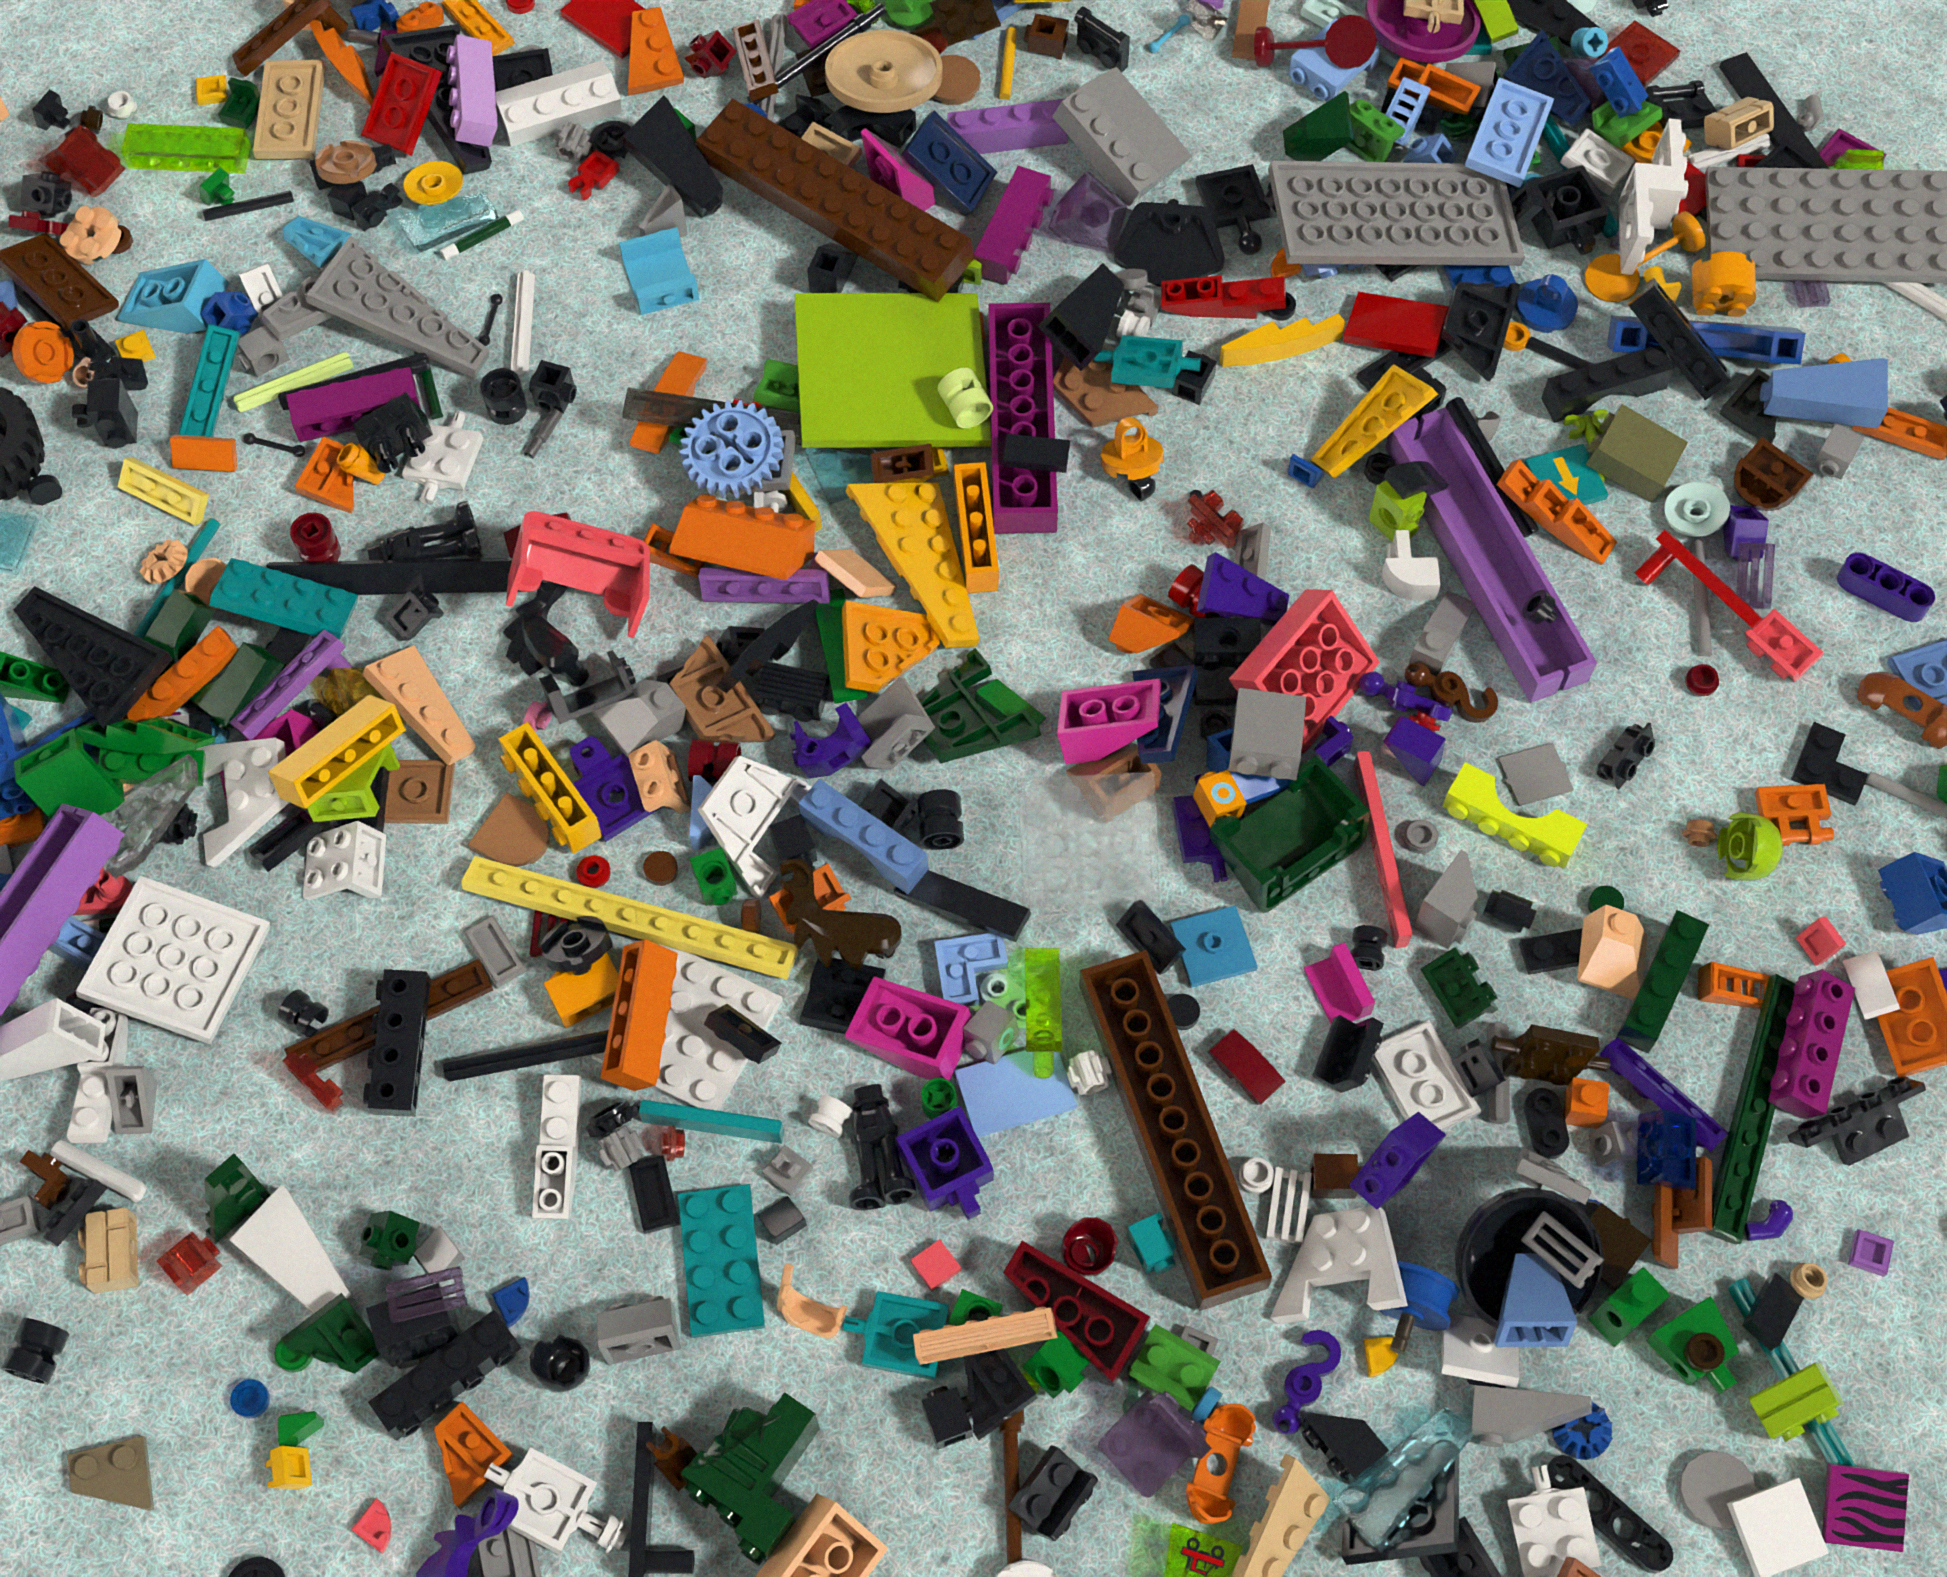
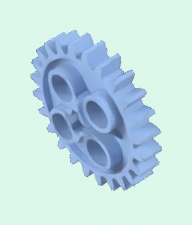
(750, 429)

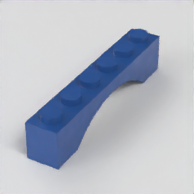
(1726, 339)

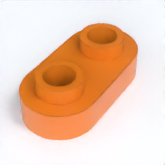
(425, 16)

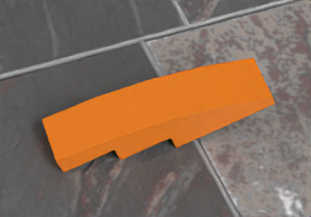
(344, 59)
(677, 379)
(1554, 512)

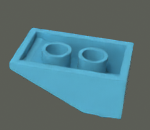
(173, 297)

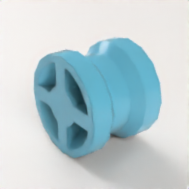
(1582, 42)

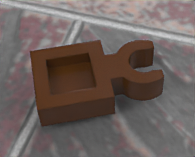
(672, 1457)

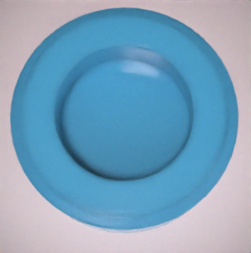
(1206, 1405)

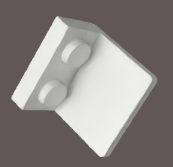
(345, 859)

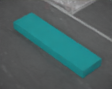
(210, 382)
(711, 1121)

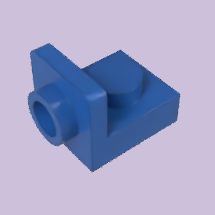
(372, 13)

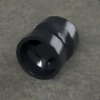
(1368, 947)
(301, 1011)

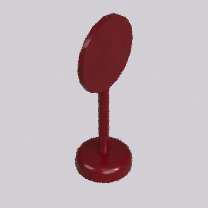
(1347, 43)

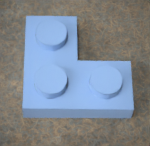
(962, 958)

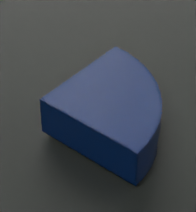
(512, 1301)

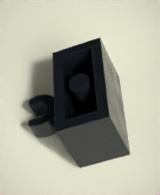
(109, 411)

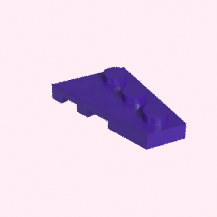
(1239, 593)

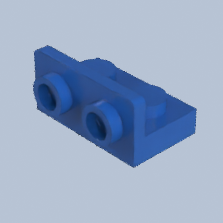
(1619, 82)

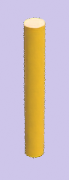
(1008, 63)

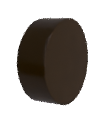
(1704, 1352)

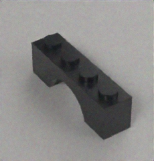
(1579, 389)

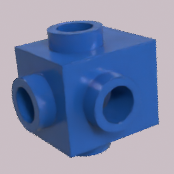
(230, 311)

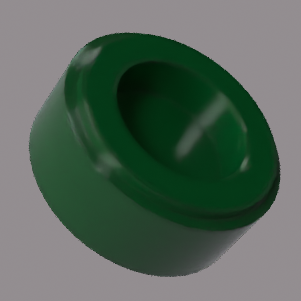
(1605, 896)

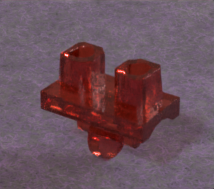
(1204, 510)

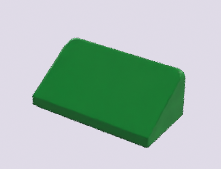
(1004, 702)

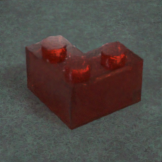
(84, 159)

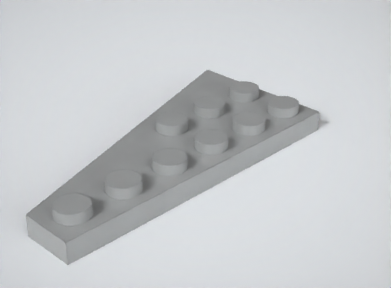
(387, 305)

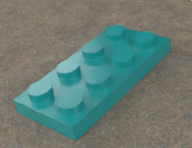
(283, 599)
(721, 1261)

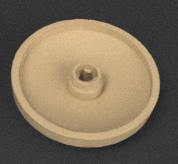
(883, 71)

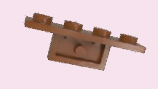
(1681, 1213)

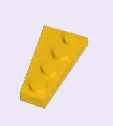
(1374, 418)

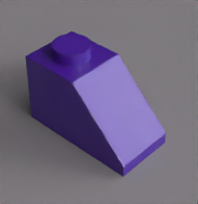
(1744, 526)

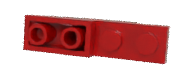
(1221, 299)

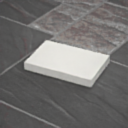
(1423, 1077)

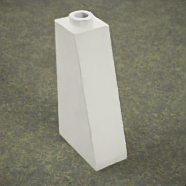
(48, 1039)
(290, 1252)

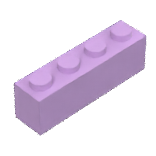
(472, 90)

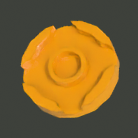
(1131, 454)

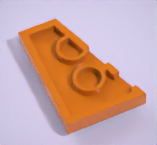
(652, 54)

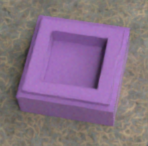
(1871, 1252)

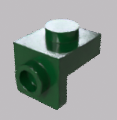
(241, 105)

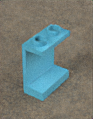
(658, 271)

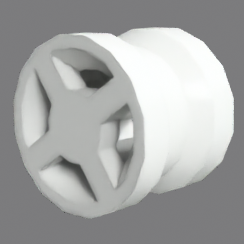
(1132, 325)
(830, 1116)

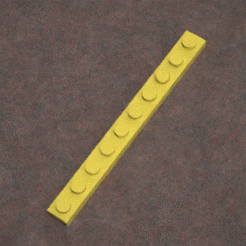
(631, 917)

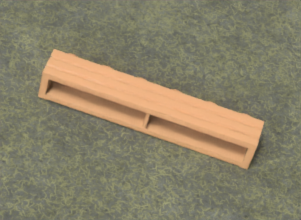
(985, 1335)

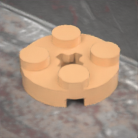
(78, 238)

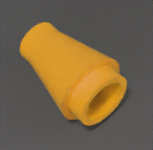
(358, 462)

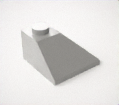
(644, 717)

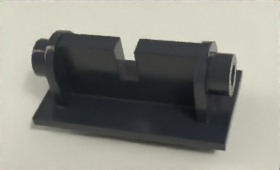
(1429, 115)
(1635, 745)

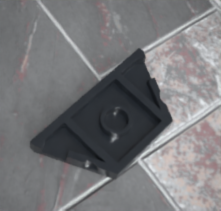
(1479, 323)

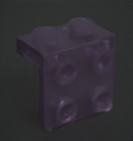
(1152, 1442)

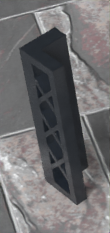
(1680, 340)

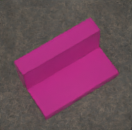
(1340, 985)

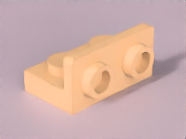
(659, 778)

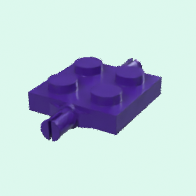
(1195, 835)

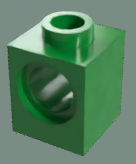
(710, 865)
(971, 1303)
(1057, 1365)

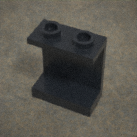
(591, 697)

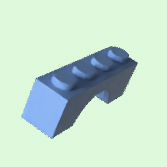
(886, 849)

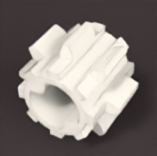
(1089, 1072)

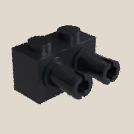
(393, 430)

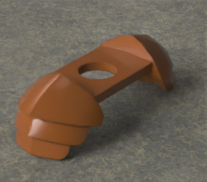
(1890, 690)

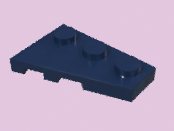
(1544, 71)

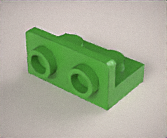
(1622, 130)
(1372, 132)
(1174, 1367)

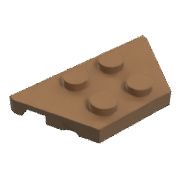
(1096, 397)
(712, 711)

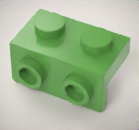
(779, 386)

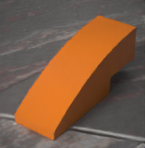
(1446, 91)

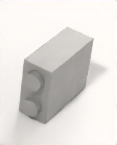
(1267, 734)

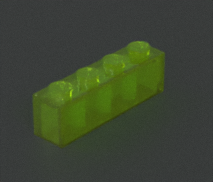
(186, 148)

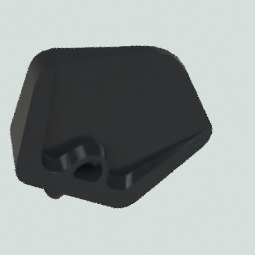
(1170, 242)

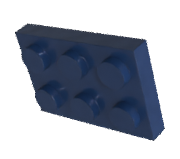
(949, 163)

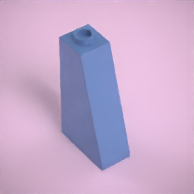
(1830, 393)

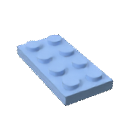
(1509, 132)

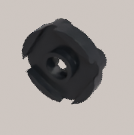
(576, 945)

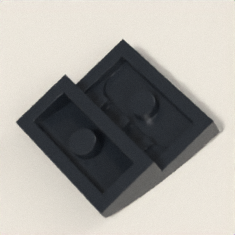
(836, 994)

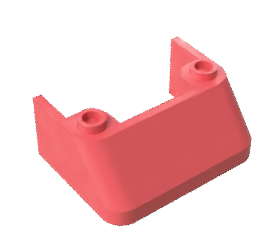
(582, 559)

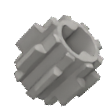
(572, 142)
(620, 1148)

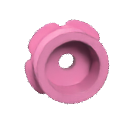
(538, 715)

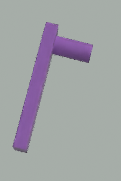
(745, 586)
(320, 653)

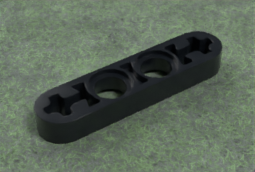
(1613, 1509)

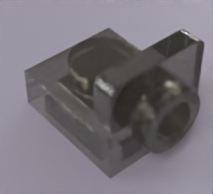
(1206, 19)

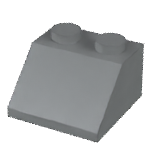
(1450, 904)
(637, 1330)

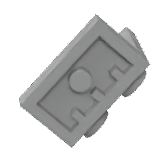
(894, 725)

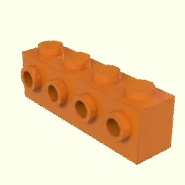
(639, 1015)

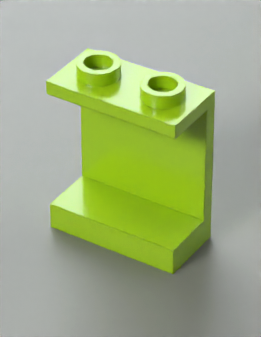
(353, 794)

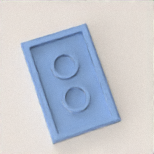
(1011, 1094)

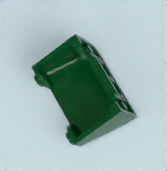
(1293, 835)

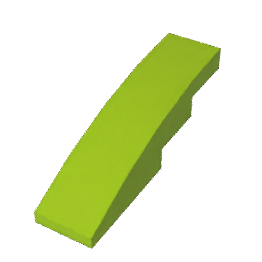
(1496, 19)

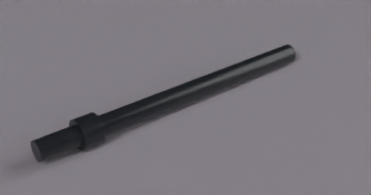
(858, 25)

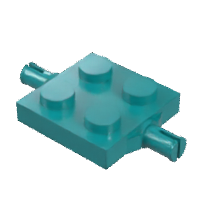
(1147, 361)
(891, 1329)

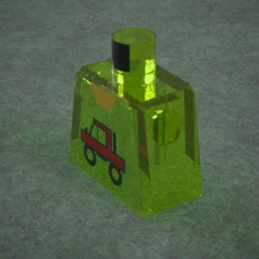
(1198, 1554)

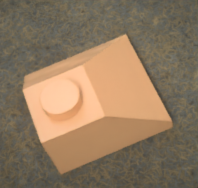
(1613, 951)

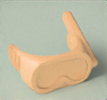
(806, 1313)

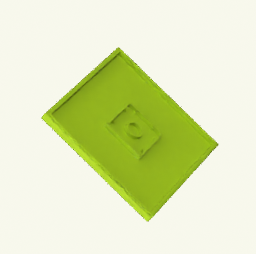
(876, 368)

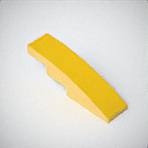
(1272, 344)

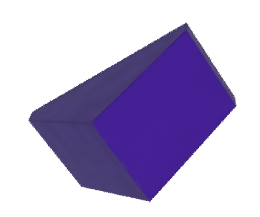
(1415, 748)

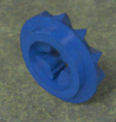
(1598, 1438)

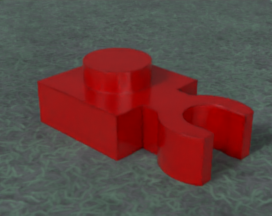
(594, 171)

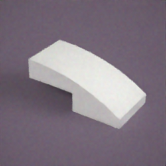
(1871, 984)

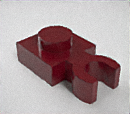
(32, 221)

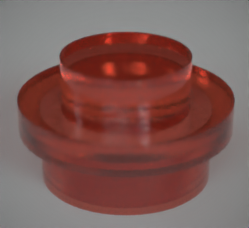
(672, 1143)

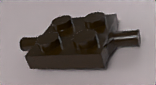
(1550, 1054)

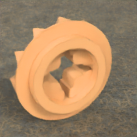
(157, 570)

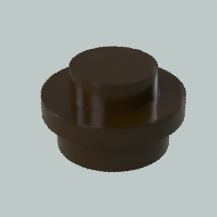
(92, 119)

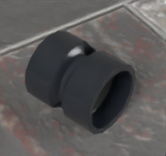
(503, 396)
(939, 819)
(35, 1351)

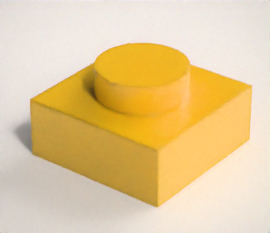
(135, 346)

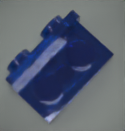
(1666, 1150)

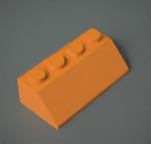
(744, 537)

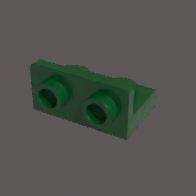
(1459, 987)

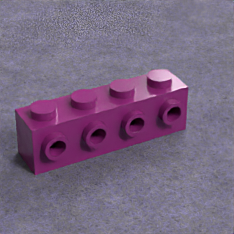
(1013, 224)
(339, 405)
(1811, 1044)

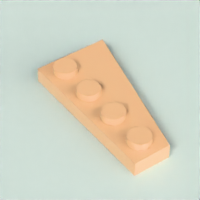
(421, 703)

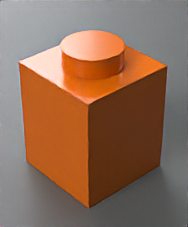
(1586, 1103)

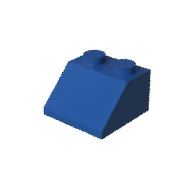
(1917, 892)

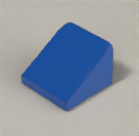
(1304, 471)

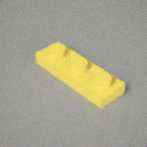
(163, 490)

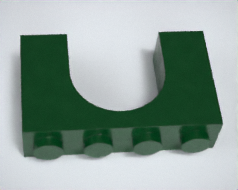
(249, 672)

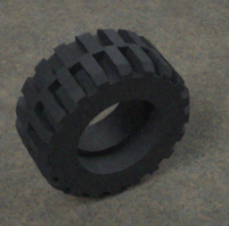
(22, 446)

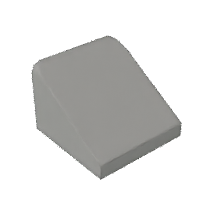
(438, 1252)

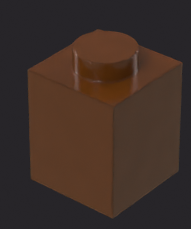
(1333, 1175)

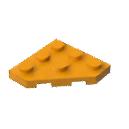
(882, 644)

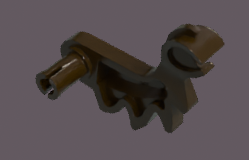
(831, 931)

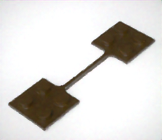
(953, 18)

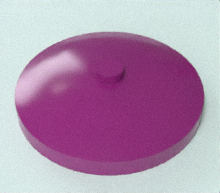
(1410, 35)

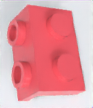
(1783, 645)

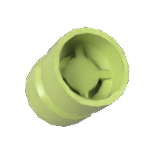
(965, 398)

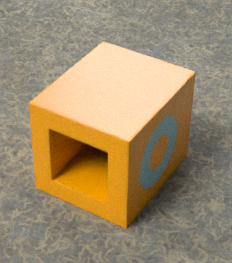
(1218, 796)

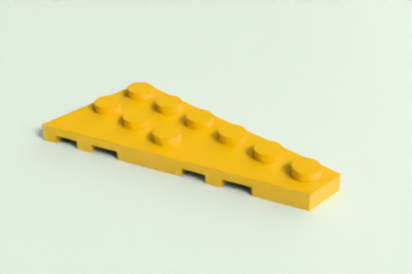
(921, 548)

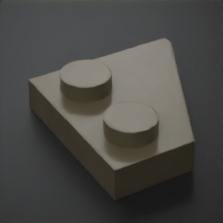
(114, 1473)

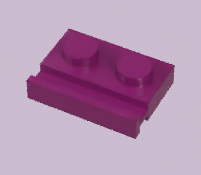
(821, 20)

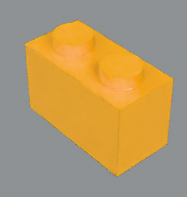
(585, 994)

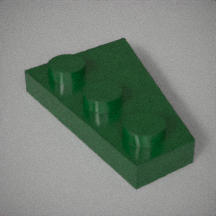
(232, 1196)

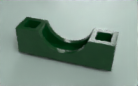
(1663, 981)

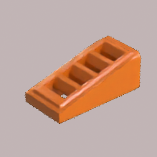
(658, 557)
(1713, 985)

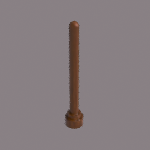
(1011, 1483)

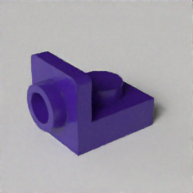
(1336, 743)

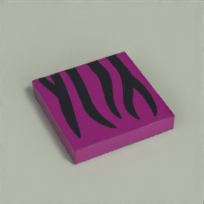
(1865, 1507)

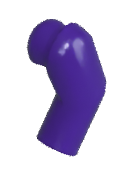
(1775, 1224)

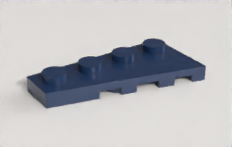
(1175, 697)

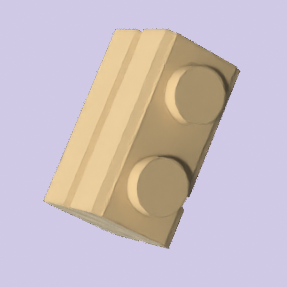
(1739, 123)
(109, 1250)

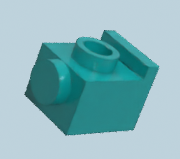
(1152, 1245)

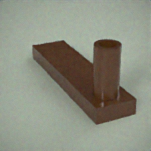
(283, 29)

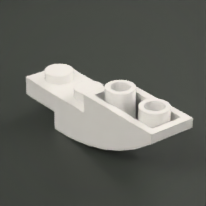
(92, 1104)
(557, 1147)

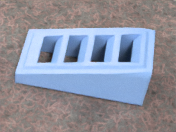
(1413, 115)

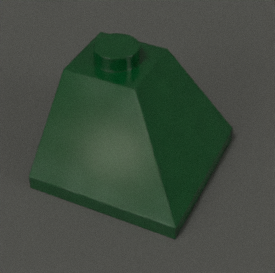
(1320, 131)

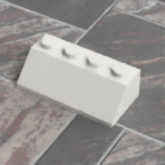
(552, 101)

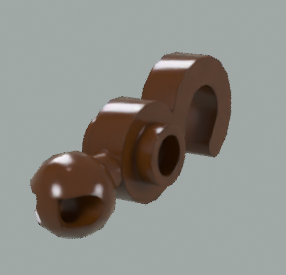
(1450, 690)

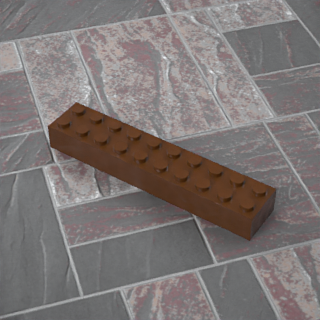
(836, 200)
(1174, 1131)

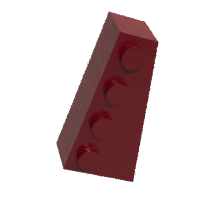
(1087, 1314)

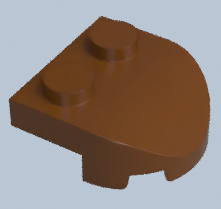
(1769, 477)

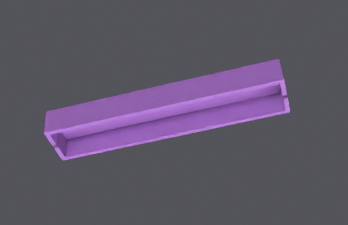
(1493, 559)
(49, 890)

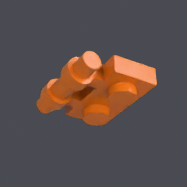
(1796, 804)

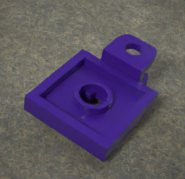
(598, 778)

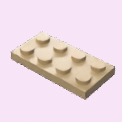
(289, 109)

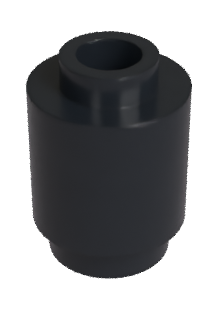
(1509, 910)

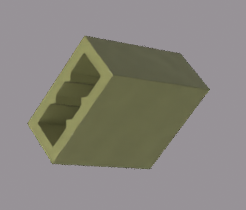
(1635, 452)

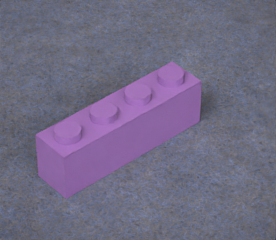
(1009, 126)

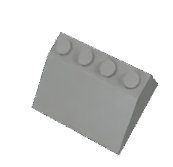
(1121, 135)

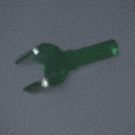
(1132, 1392)

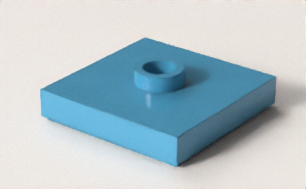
(1214, 946)

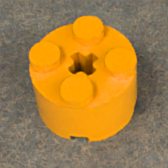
(1723, 284)

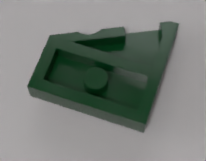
(335, 1336)

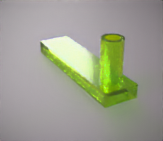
(1043, 1008)

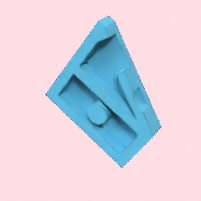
(314, 239)

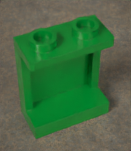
(67, 775)

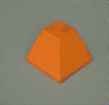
(1146, 624)

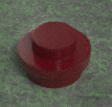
(1702, 680)

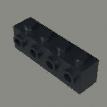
(398, 1044)
(444, 1376)

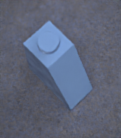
(1534, 1306)

